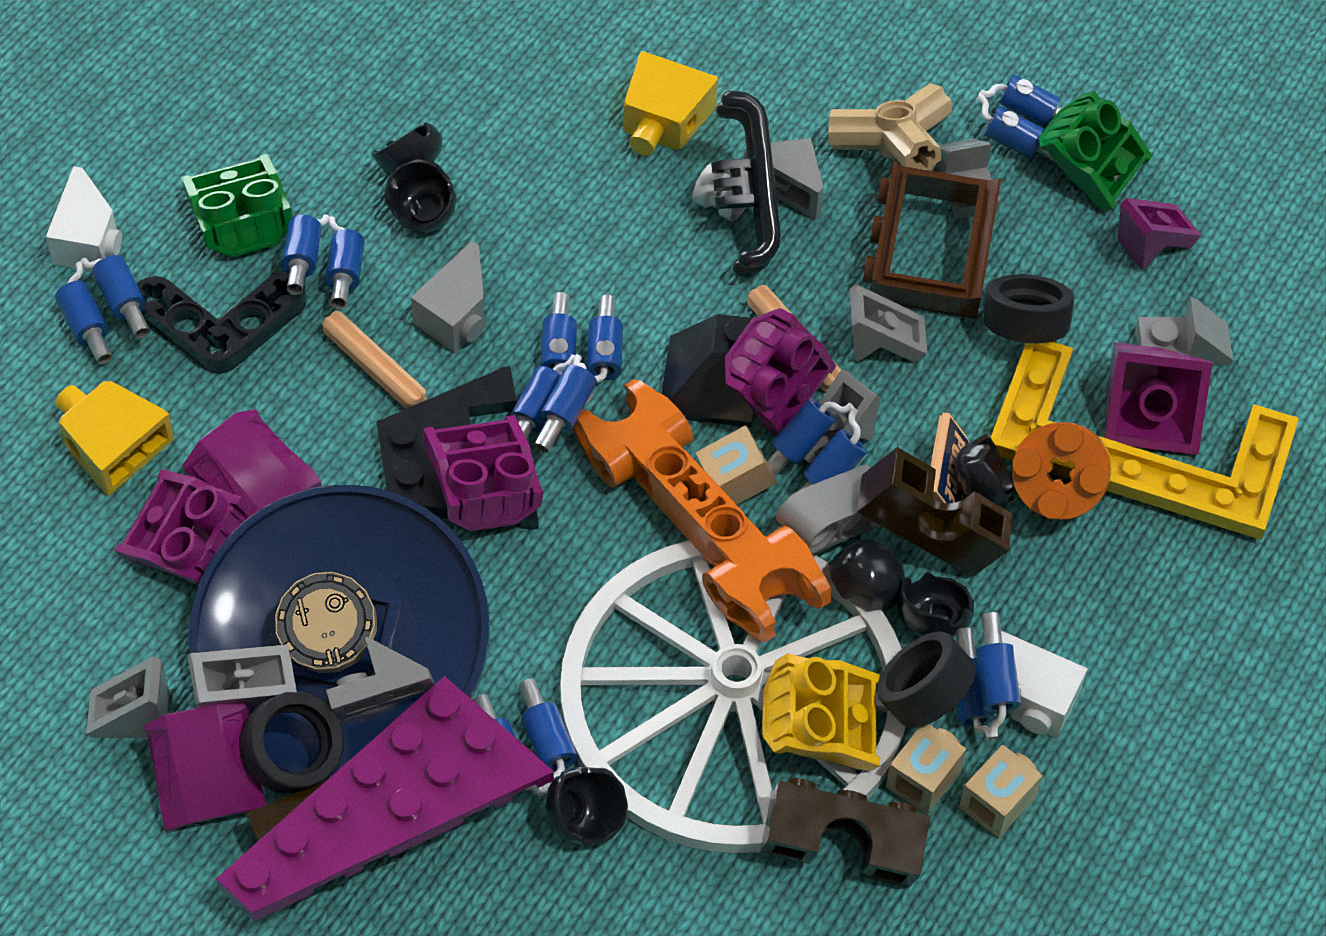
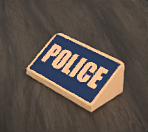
(947, 445)

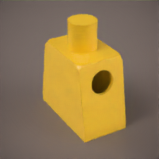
(666, 103)
(112, 432)

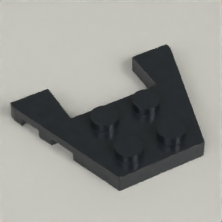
(402, 443)

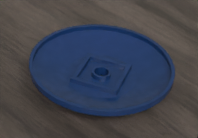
(398, 551)

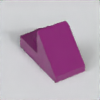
(1150, 226)

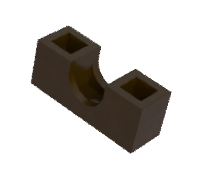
(963, 533)
(889, 835)

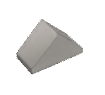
(797, 176)
(241, 675)
(129, 702)

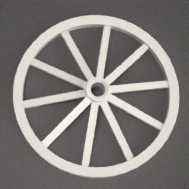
(726, 694)

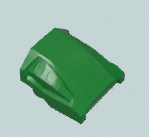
(1095, 147)
(239, 206)

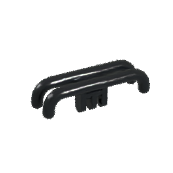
(750, 180)

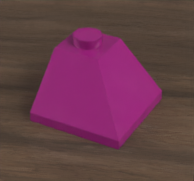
(1156, 398)

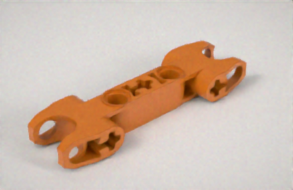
(745, 562)

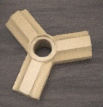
(894, 128)

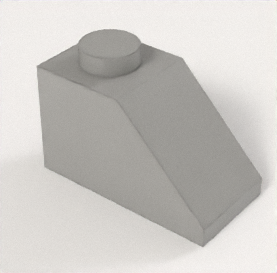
(452, 301)

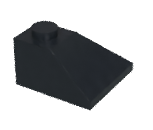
(697, 375)

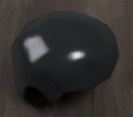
(420, 143)
(420, 195)
(983, 471)
(868, 572)
(935, 605)
(586, 805)

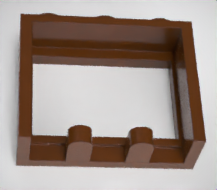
(922, 292)

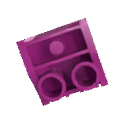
(776, 367)
(249, 462)
(485, 473)
(183, 526)
(201, 765)

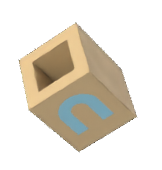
(737, 465)
(926, 767)
(1001, 790)

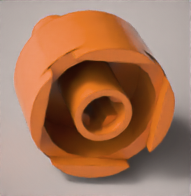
(1056, 497)

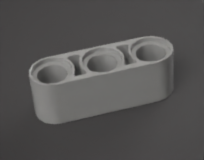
(827, 511)

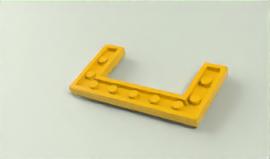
(1232, 502)

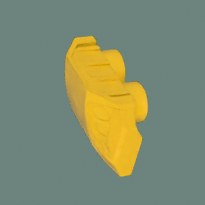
(821, 711)

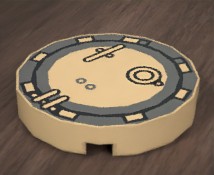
(326, 622)

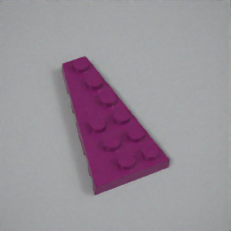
(398, 791)

